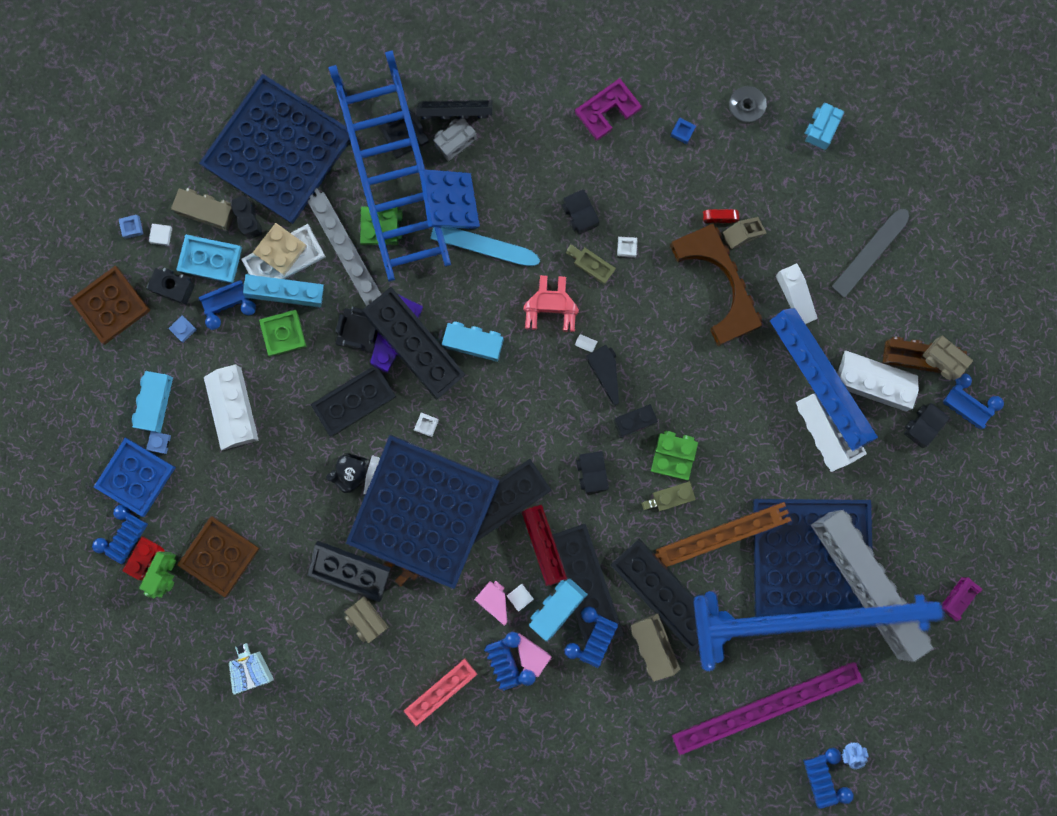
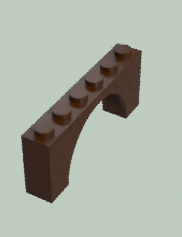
(707, 246)

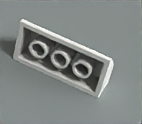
(878, 381)
(230, 407)
(826, 434)

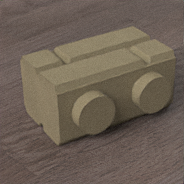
(947, 358)
(366, 620)

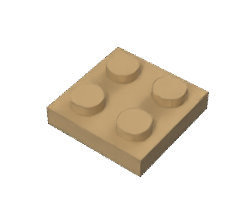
(280, 249)

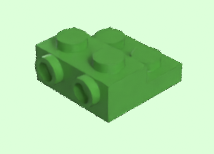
(388, 220)
(674, 455)
(158, 579)

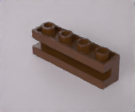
(908, 354)

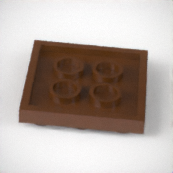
(109, 305)
(218, 556)

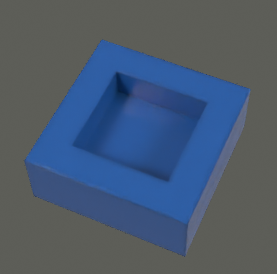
(683, 131)

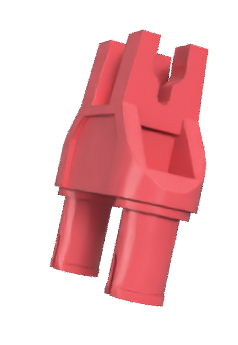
(551, 302)

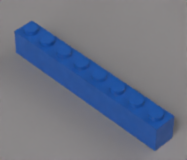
(823, 379)

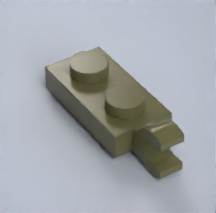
(591, 264)
(670, 497)

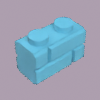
(825, 124)

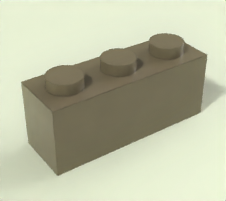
(203, 209)
(655, 647)

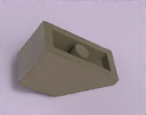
(744, 232)

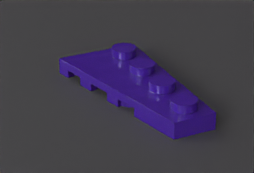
(383, 354)

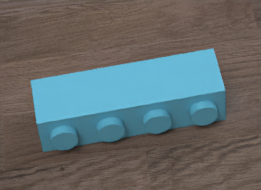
(283, 290)

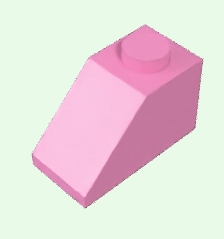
(494, 601)
(532, 656)

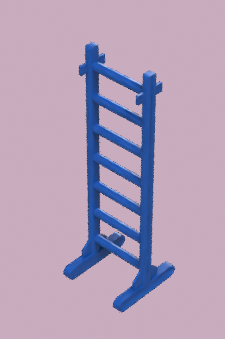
(366, 182)
(723, 626)

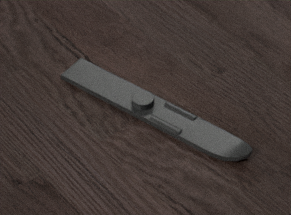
(871, 252)

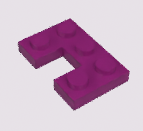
(614, 95)

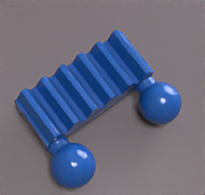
(223, 299)
(968, 406)
(125, 538)
(598, 640)
(505, 665)
(821, 780)

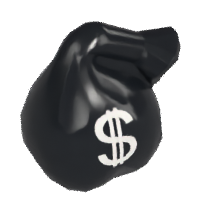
(349, 472)

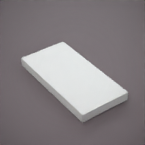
(311, 255)

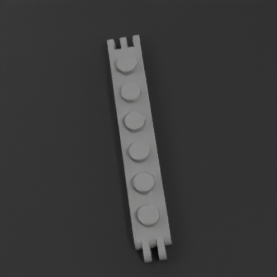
(344, 247)

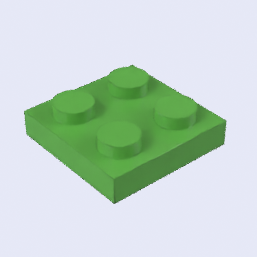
(282, 333)

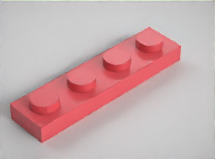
(440, 692)

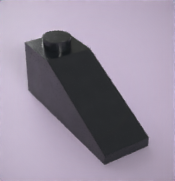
(604, 367)

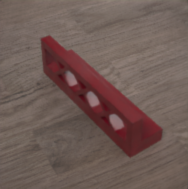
(544, 545)

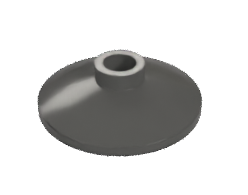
(750, 96)

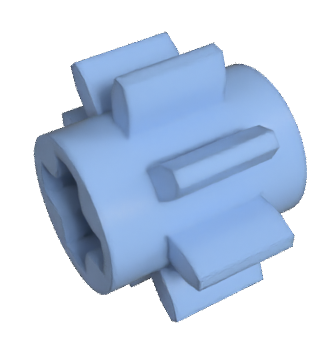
(855, 755)

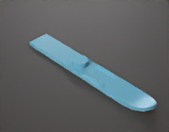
(488, 246)

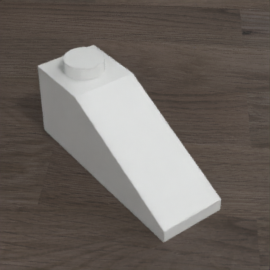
(797, 292)

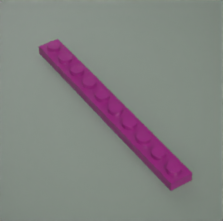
(767, 708)

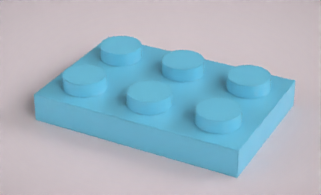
(209, 259)

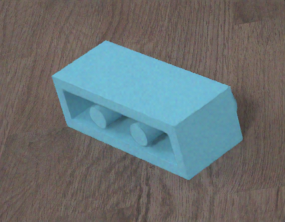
(473, 341)
(152, 401)
(557, 609)

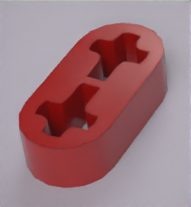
(721, 216)

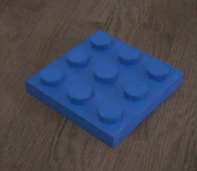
(449, 199)
(134, 477)

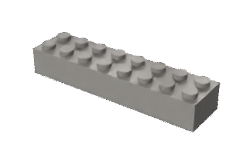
(869, 582)

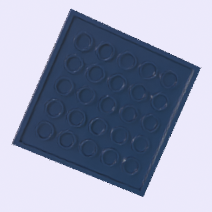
(277, 148)
(422, 511)
(793, 565)

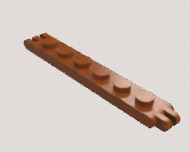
(722, 535)

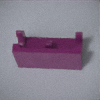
(960, 598)

